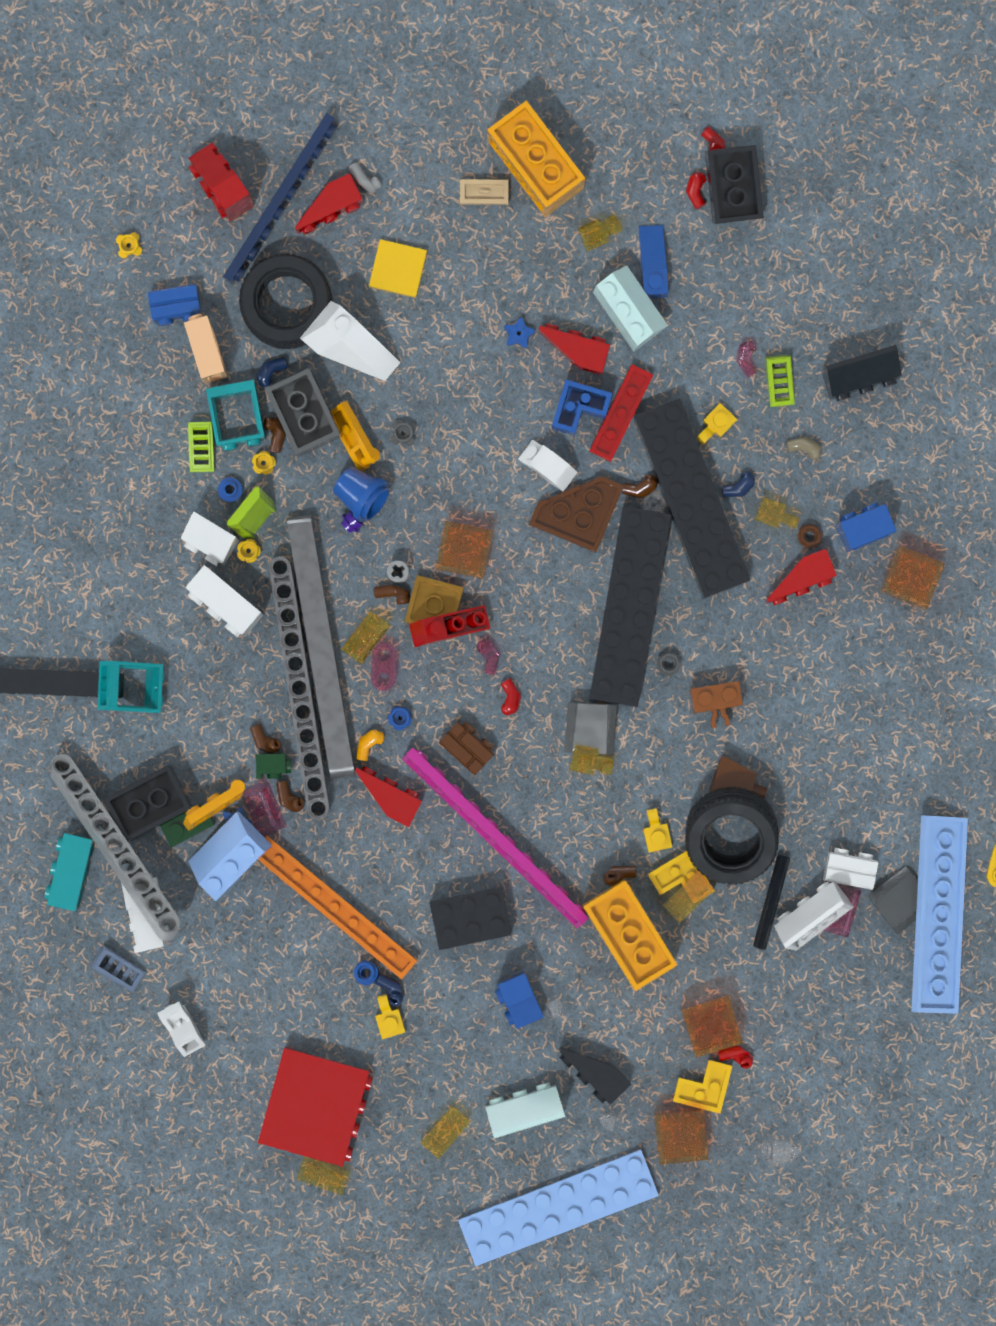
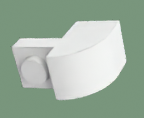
(548, 465)
(181, 1028)

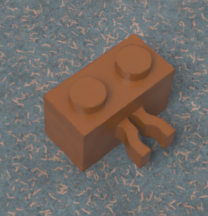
(716, 698)

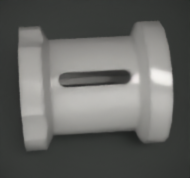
(396, 579)

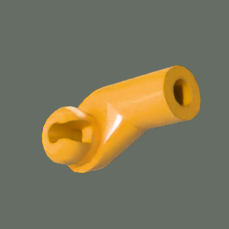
(367, 741)

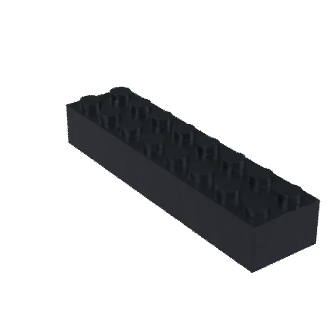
(691, 498)
(630, 607)

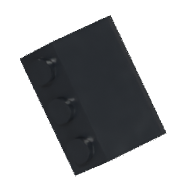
(862, 373)

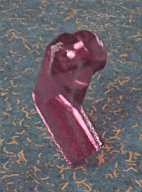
(744, 358)
(490, 654)

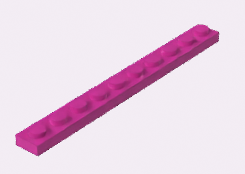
(501, 843)

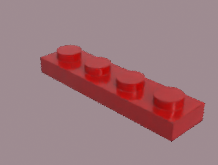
(621, 413)

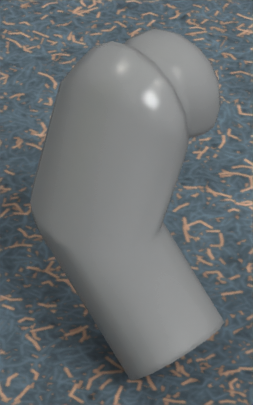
(362, 180)

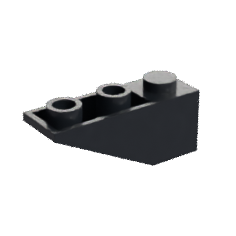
(601, 1075)

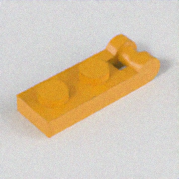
(354, 437)
(214, 805)

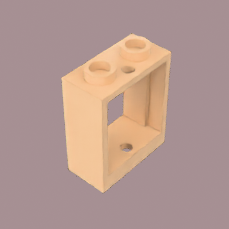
(205, 348)

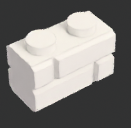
(850, 870)

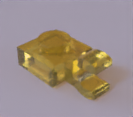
(595, 233)
(772, 513)
(587, 760)

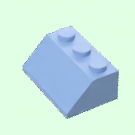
(228, 855)

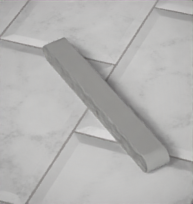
(117, 858)

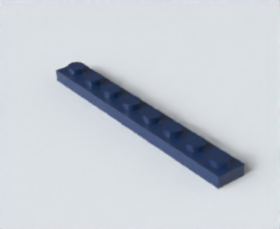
(275, 208)

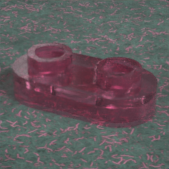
(383, 667)

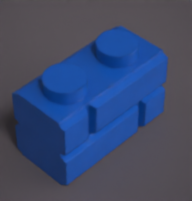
(174, 304)

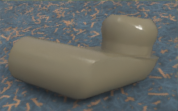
(806, 444)

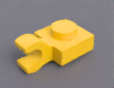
(717, 422)
(656, 835)
(389, 1020)

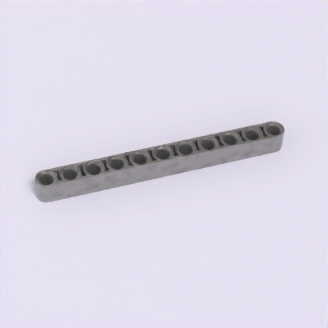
(320, 647)
(292, 677)

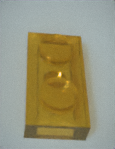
(366, 637)
(688, 897)
(445, 1132)
(323, 1175)

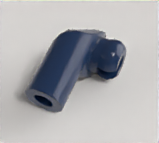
(268, 368)
(742, 487)
(392, 989)

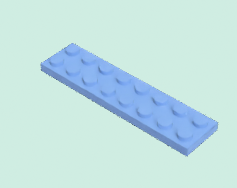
(939, 914)
(558, 1207)

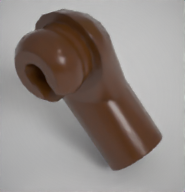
(642, 489)
(392, 590)

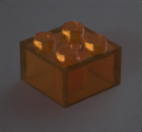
(464, 550)
(912, 578)
(711, 1025)
(680, 1136)

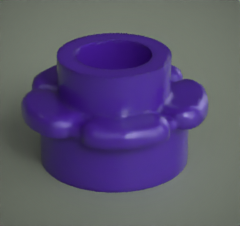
(351, 523)

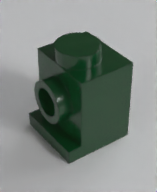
(273, 765)

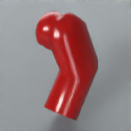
(713, 138)
(738, 1054)

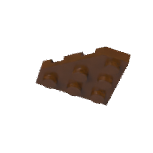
(579, 513)

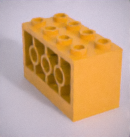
(535, 159)
(629, 935)

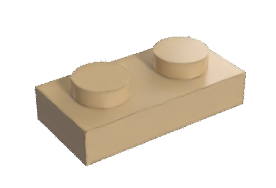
(483, 192)

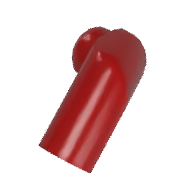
(693, 189)
(513, 698)

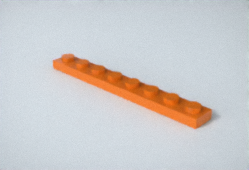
(337, 909)

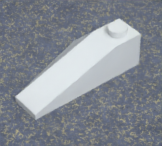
(346, 341)

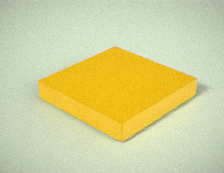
(397, 268)

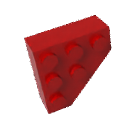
(220, 183)

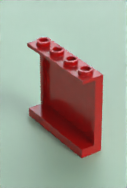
(315, 1107)

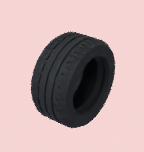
(267, 271)
(725, 867)

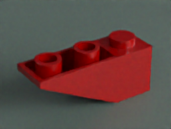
(334, 199)
(580, 351)
(808, 572)
(449, 626)
(394, 802)

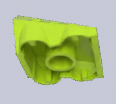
(251, 513)

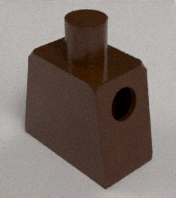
(735, 775)

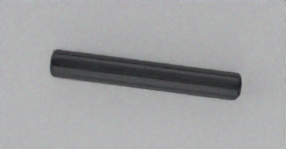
(771, 902)

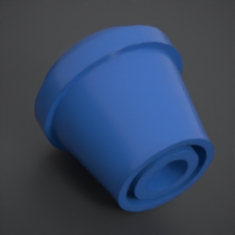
(361, 493)

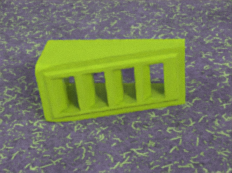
(786, 359)
(192, 447)

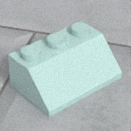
(629, 308)
(524, 1110)

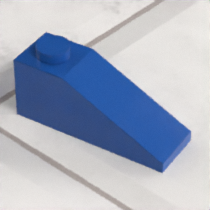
(653, 261)

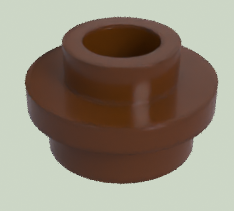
(809, 528)

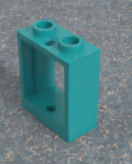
(230, 391)
(109, 683)

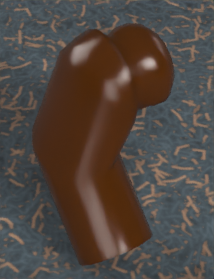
(277, 431)
(264, 742)
(287, 799)
(617, 873)

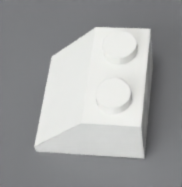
(208, 538)

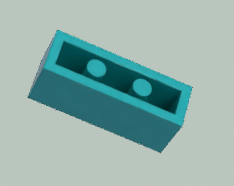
(69, 871)

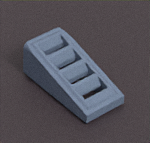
(113, 976)

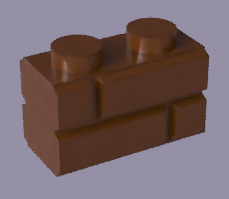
(467, 748)

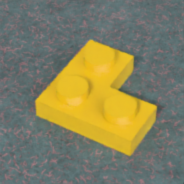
(673, 873)
(708, 1094)

